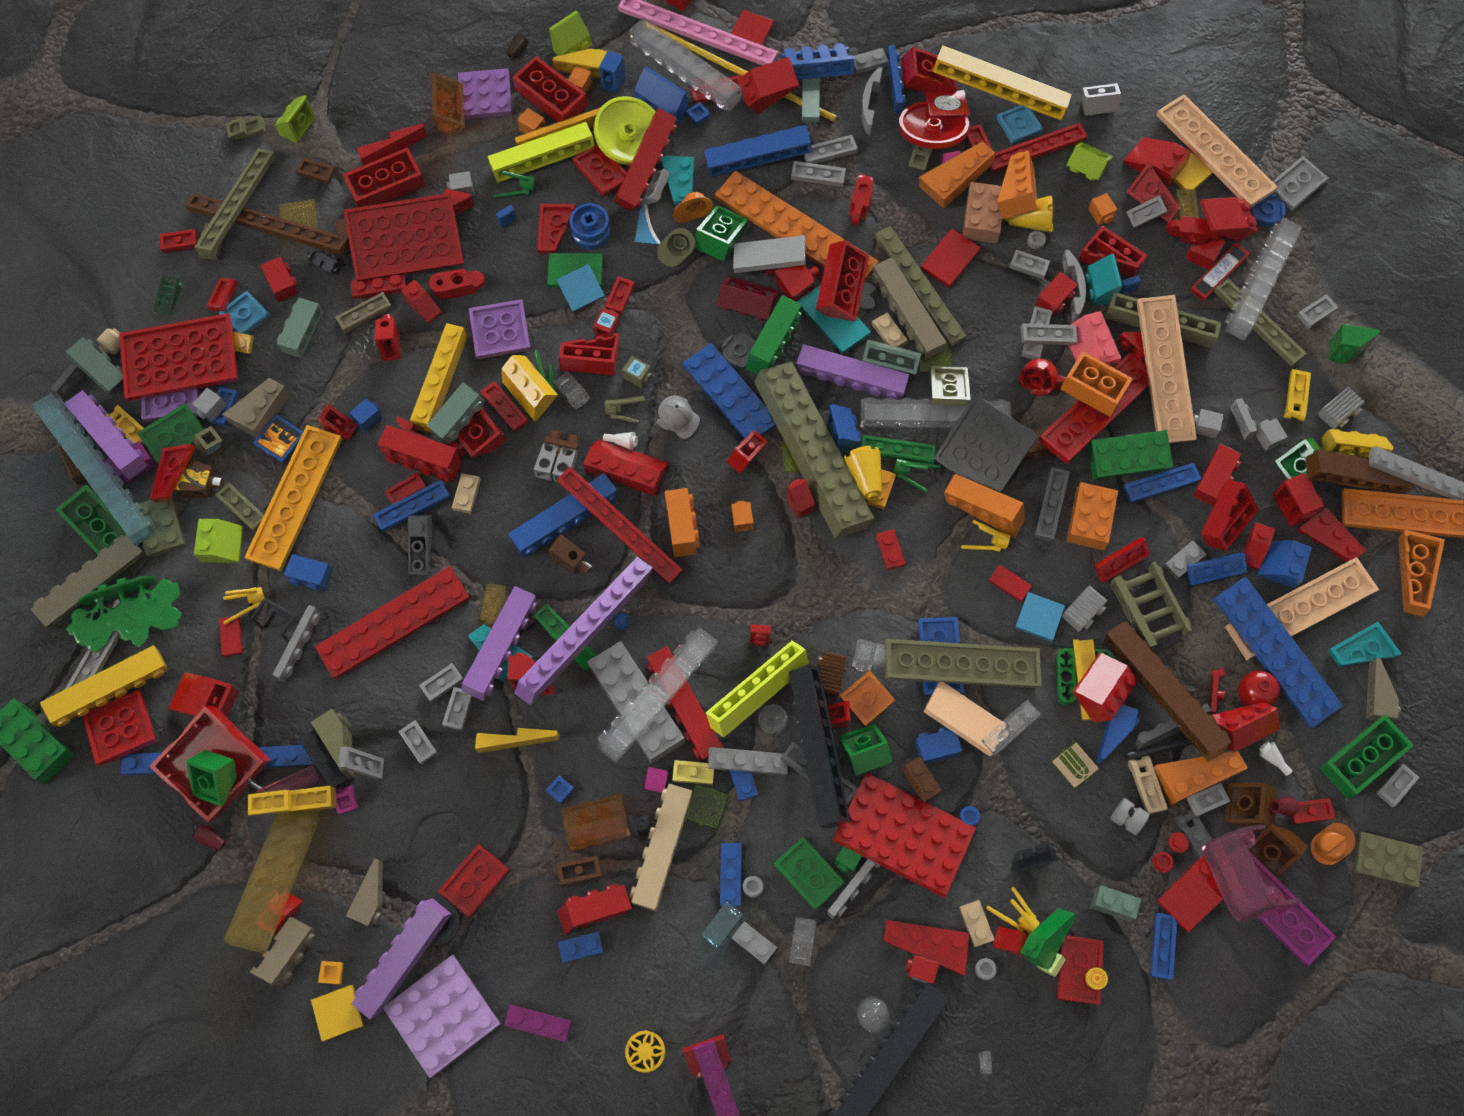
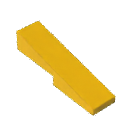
(524, 737)
(292, 801)

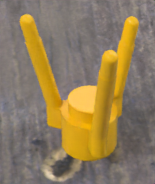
(999, 539)
(254, 596)
(1028, 919)

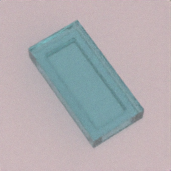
(722, 924)

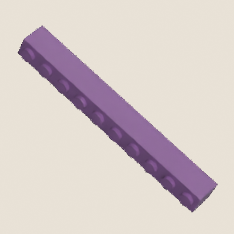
(582, 631)

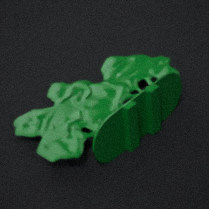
(130, 617)

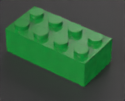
(774, 335)
(1130, 455)
(32, 742)
(1366, 756)

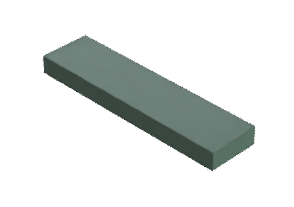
(810, 99)

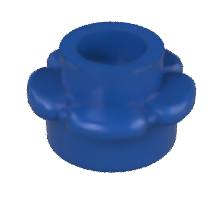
(621, 621)

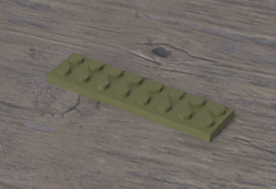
(962, 663)

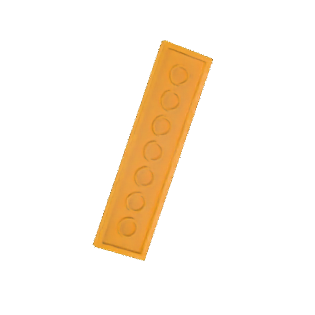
(293, 498)

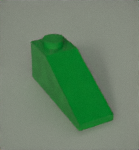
(1047, 938)

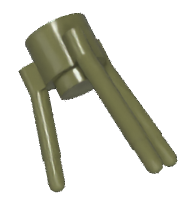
(613, 407)

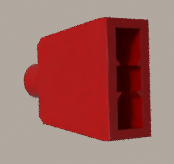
(796, 281)
(387, 330)

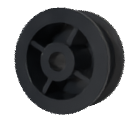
(450, 927)

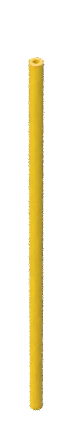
(736, 69)

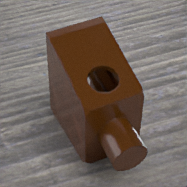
(563, 550)

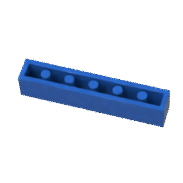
(758, 151)
(557, 519)

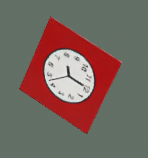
(947, 103)

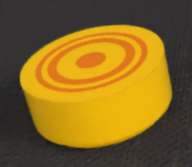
(1096, 978)

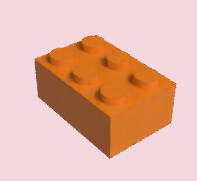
(1096, 383)
(1092, 516)
(682, 522)

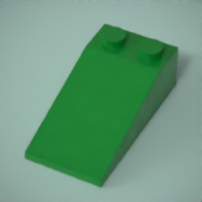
(90, 519)

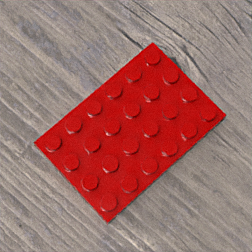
(403, 237)
(178, 357)
(905, 835)

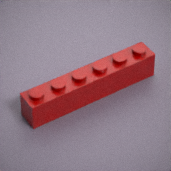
(645, 159)
(687, 711)

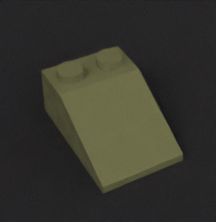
(335, 734)

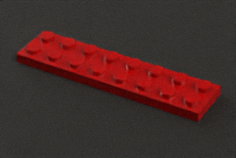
(1083, 423)
(392, 623)

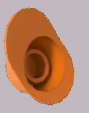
(692, 207)
(1333, 844)

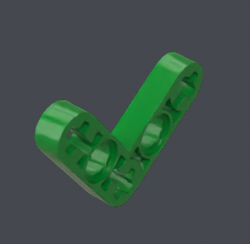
(1060, 662)

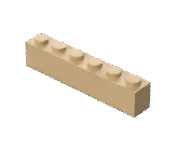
(661, 848)

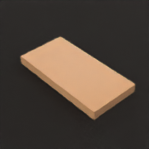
(961, 715)

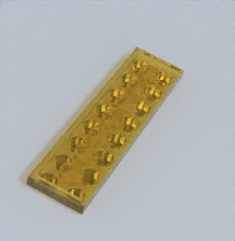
(272, 880)

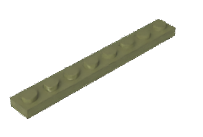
(234, 202)
(923, 289)

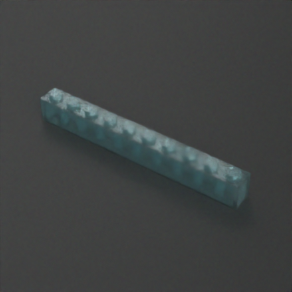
(93, 469)

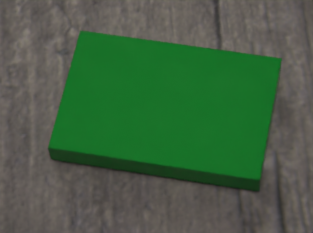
(565, 263)
(171, 430)
(809, 873)

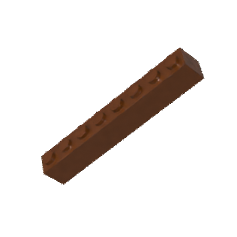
(1167, 691)

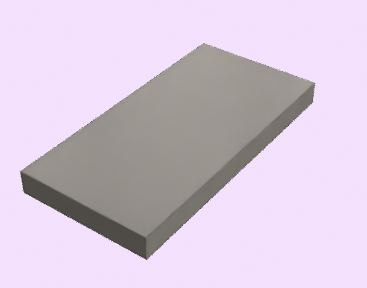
(769, 254)

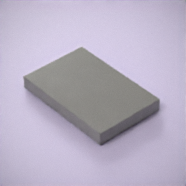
(1298, 183)

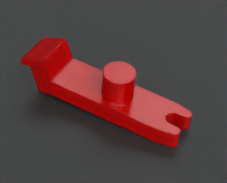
(1214, 693)

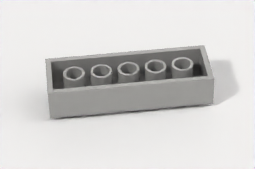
(621, 682)

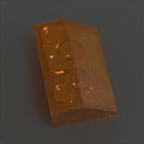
(447, 104)
(595, 822)

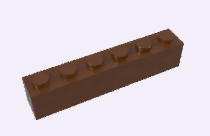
(1352, 472)

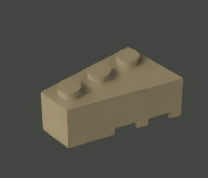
(258, 407)
(285, 953)

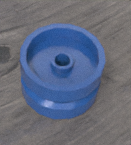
(590, 226)

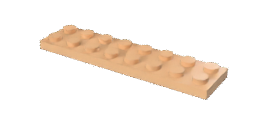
(1216, 150)
(1166, 368)
(1317, 600)

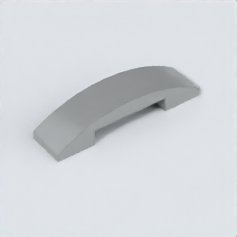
(871, 86)
(1072, 267)

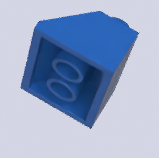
(661, 94)

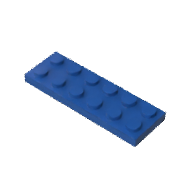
(729, 392)

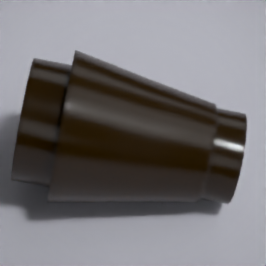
(517, 45)

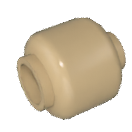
(109, 341)

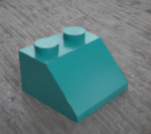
(1103, 280)

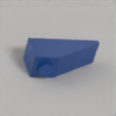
(1117, 730)

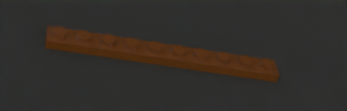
(273, 225)

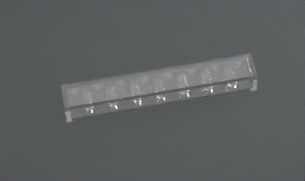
(685, 65)
(1263, 278)
(915, 413)
(656, 695)

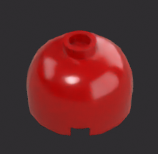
(1039, 376)
(1258, 687)

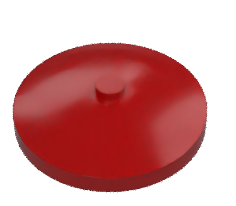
(932, 130)

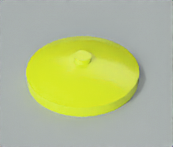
(621, 127)

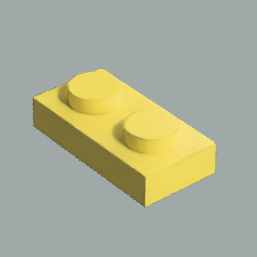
(692, 772)

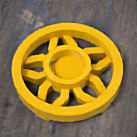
(645, 1051)

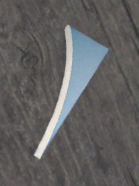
(644, 228)

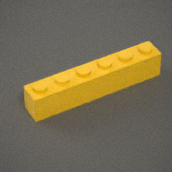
(439, 376)
(103, 686)

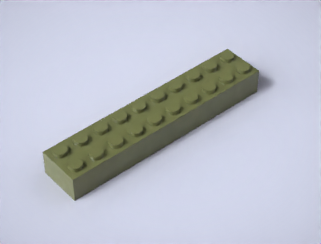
(813, 450)

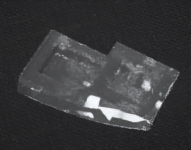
(572, 390)
(802, 941)

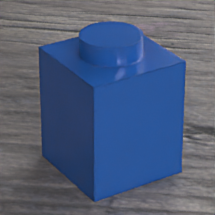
(366, 414)

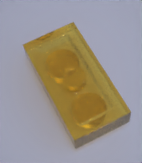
(1187, 201)
(492, 602)

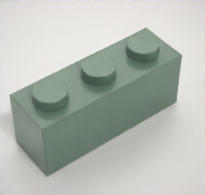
(299, 327)
(891, 356)
(95, 365)
(456, 413)

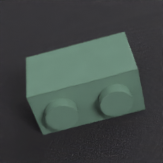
(1115, 903)

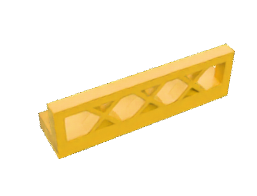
(1084, 657)

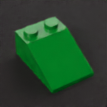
(719, 232)

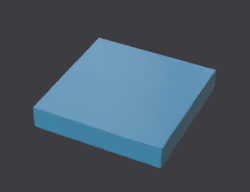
(1019, 124)
(580, 288)
(246, 313)
(1039, 616)

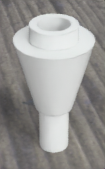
(627, 440)
(1271, 753)

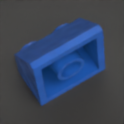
(843, 428)
(1285, 562)

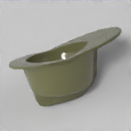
(676, 247)

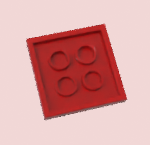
(119, 728)

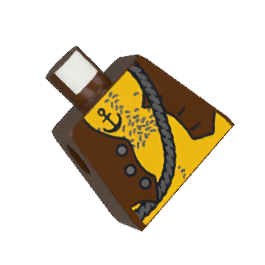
(198, 480)

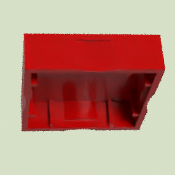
(215, 733)

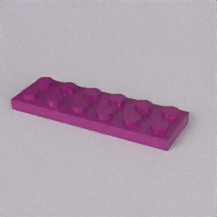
(1297, 926)

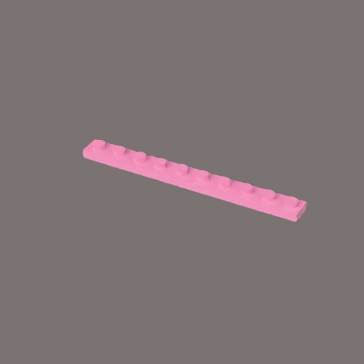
(698, 31)

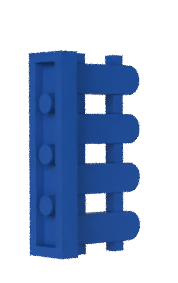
(823, 66)

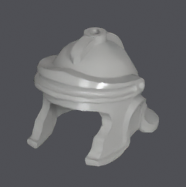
(677, 416)

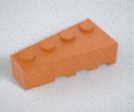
(954, 176)
(1019, 187)
(986, 504)
(1419, 570)
(1194, 775)

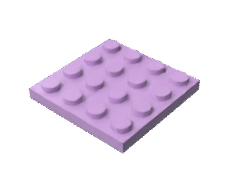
(441, 1016)

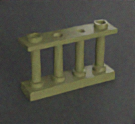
(1139, 621)

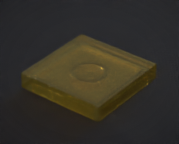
(300, 212)

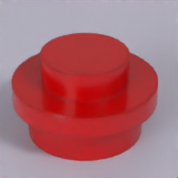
(1178, 842)
(1162, 862)

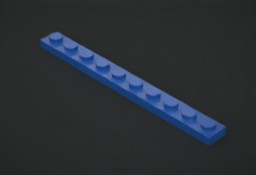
(280, 757)

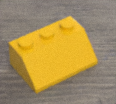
(527, 386)
(1353, 443)

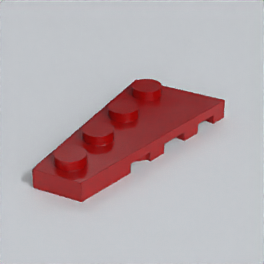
(932, 943)

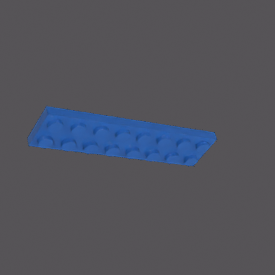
(1278, 652)

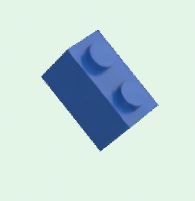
(612, 72)
(308, 573)
(938, 746)

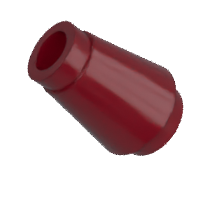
(1285, 806)
(209, 837)

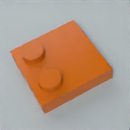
(868, 698)

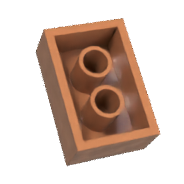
(982, 213)

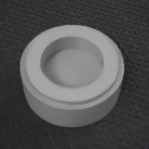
(1036, 240)
(752, 886)
(985, 969)

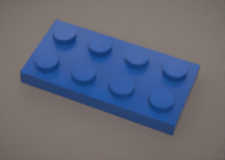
(939, 631)

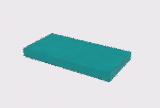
(840, 332)

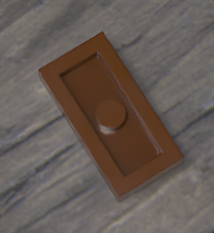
(315, 170)

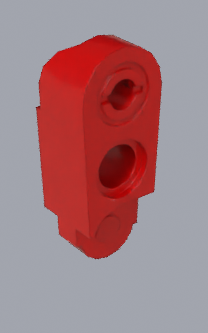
(861, 199)
(1192, 230)
(445, 284)

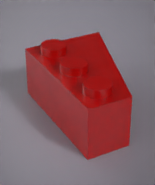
(1104, 243)
(590, 356)
(1229, 515)
(1248, 724)
(594, 907)

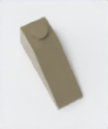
(1380, 693)
(368, 900)

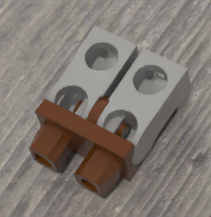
(556, 456)

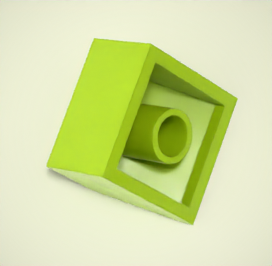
(570, 35)
(296, 119)
(1089, 161)
(218, 541)

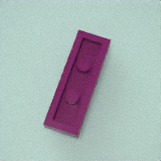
(538, 1023)

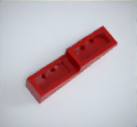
(399, 140)

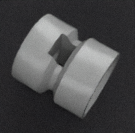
(1129, 816)

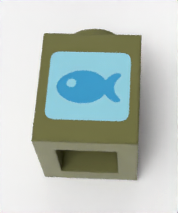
(637, 372)
(207, 441)

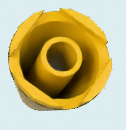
(1038, 219)
(866, 470)

